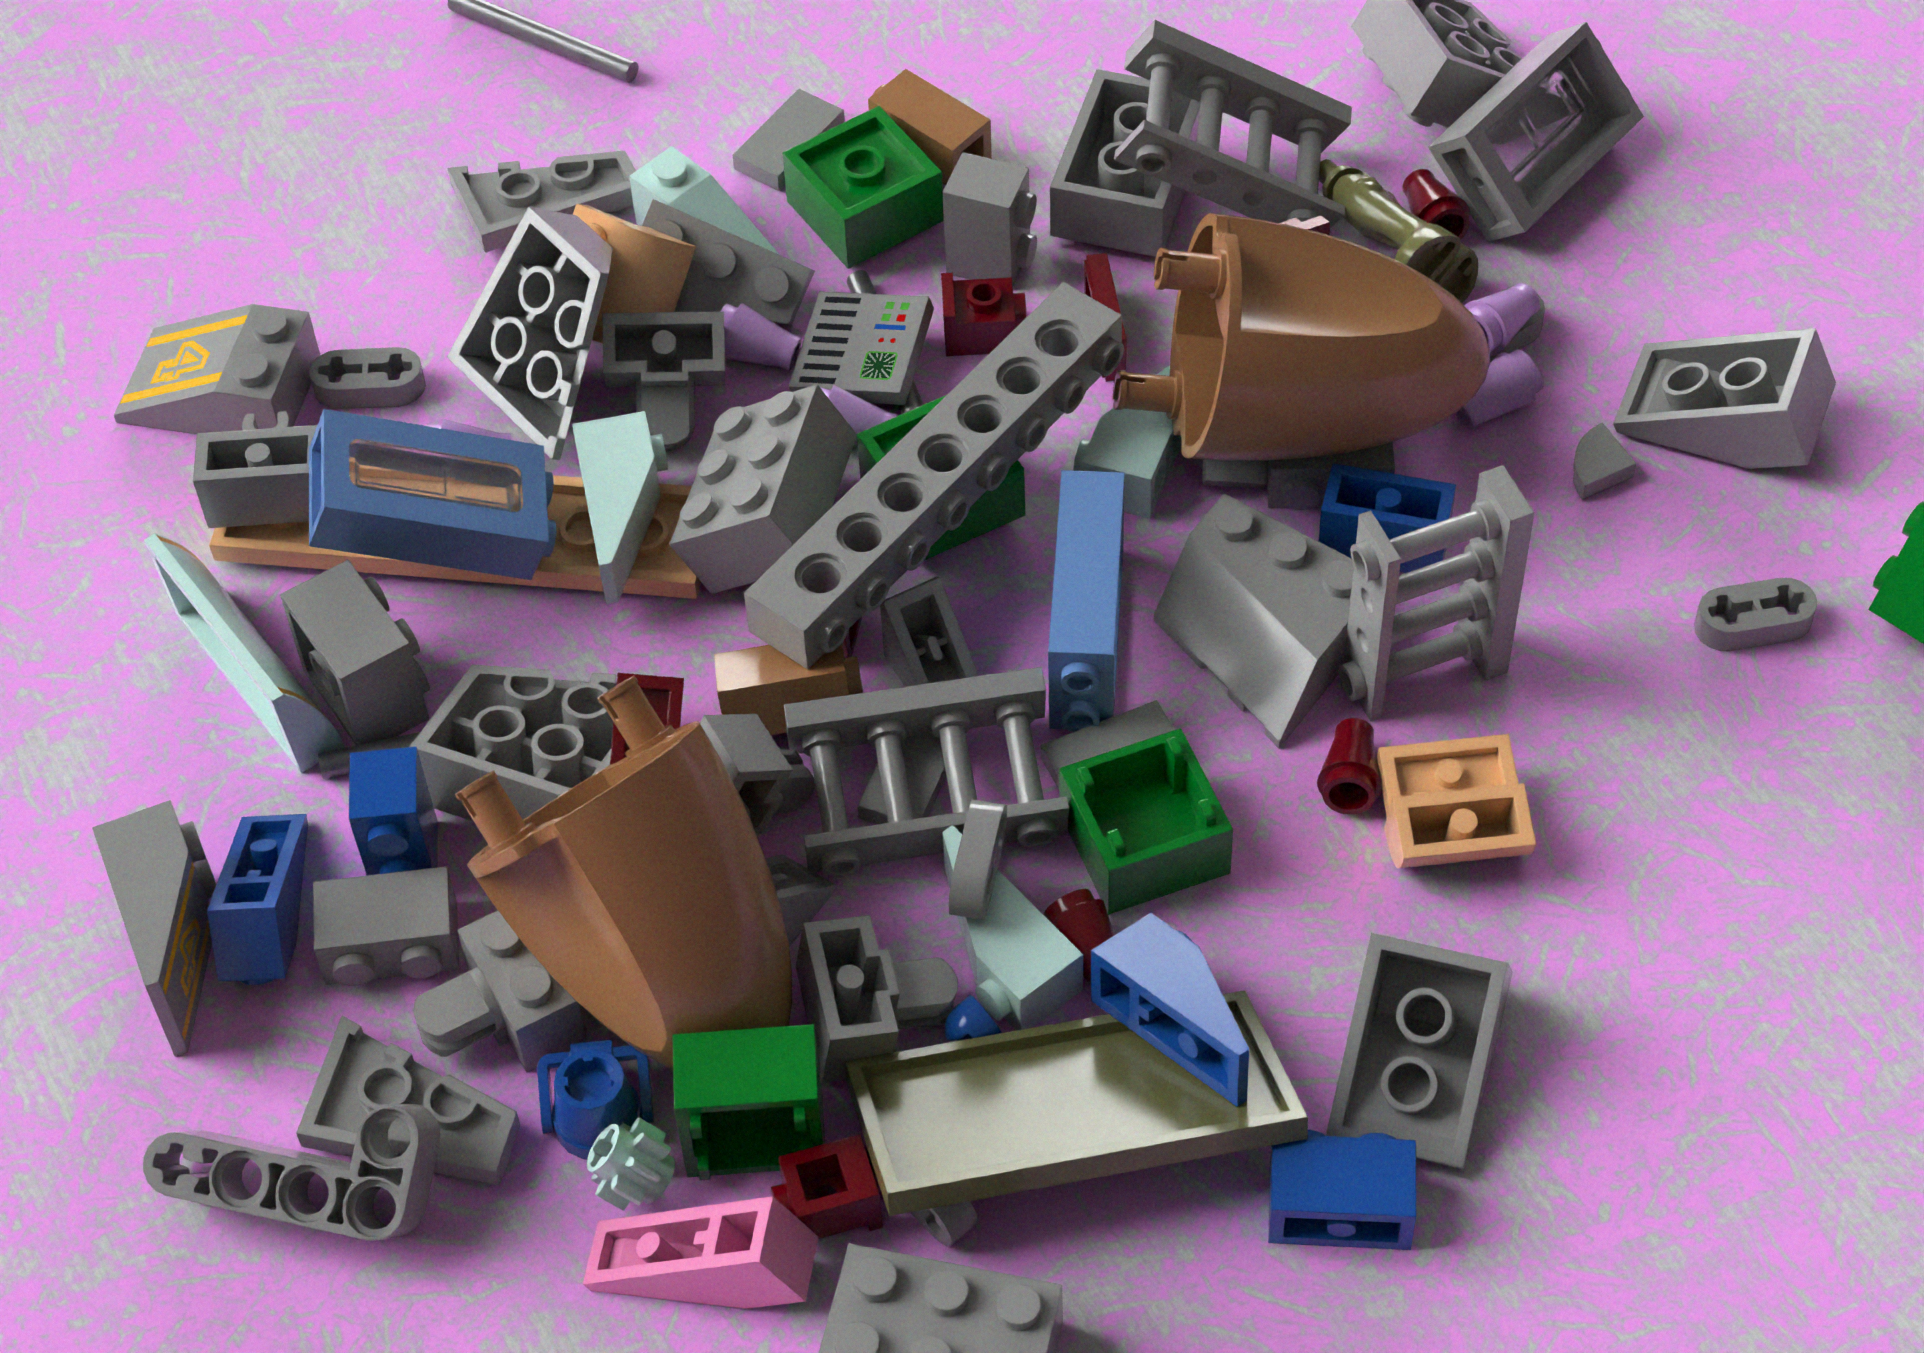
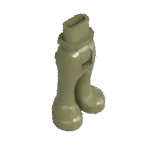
(1380, 217)

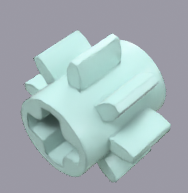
(630, 1163)

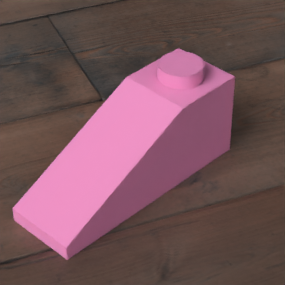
(708, 1254)

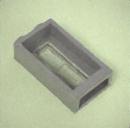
(1536, 132)

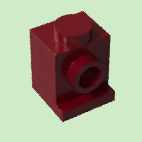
(979, 313)
(830, 1187)

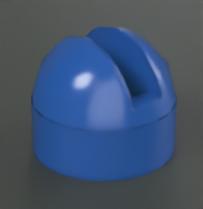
(969, 1021)

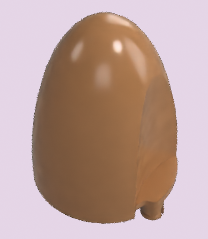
(1302, 346)
(643, 887)

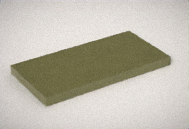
(1055, 1110)

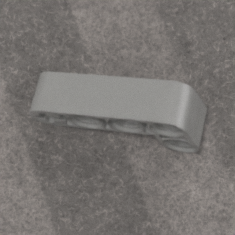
(289, 1171)

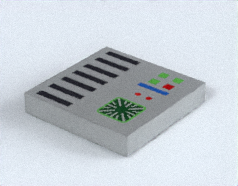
(864, 345)

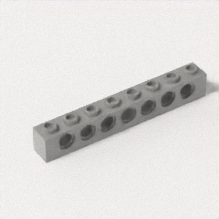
(934, 476)

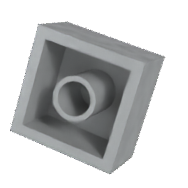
(357, 654)

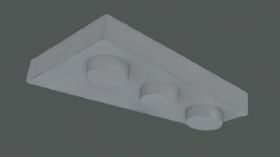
(500, 199)
(731, 269)
(367, 1074)

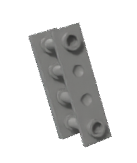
(1245, 92)
(1484, 607)
(884, 721)

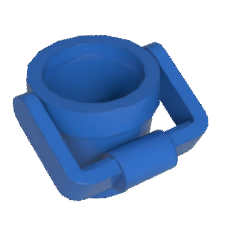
(591, 1093)

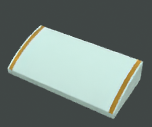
(243, 655)

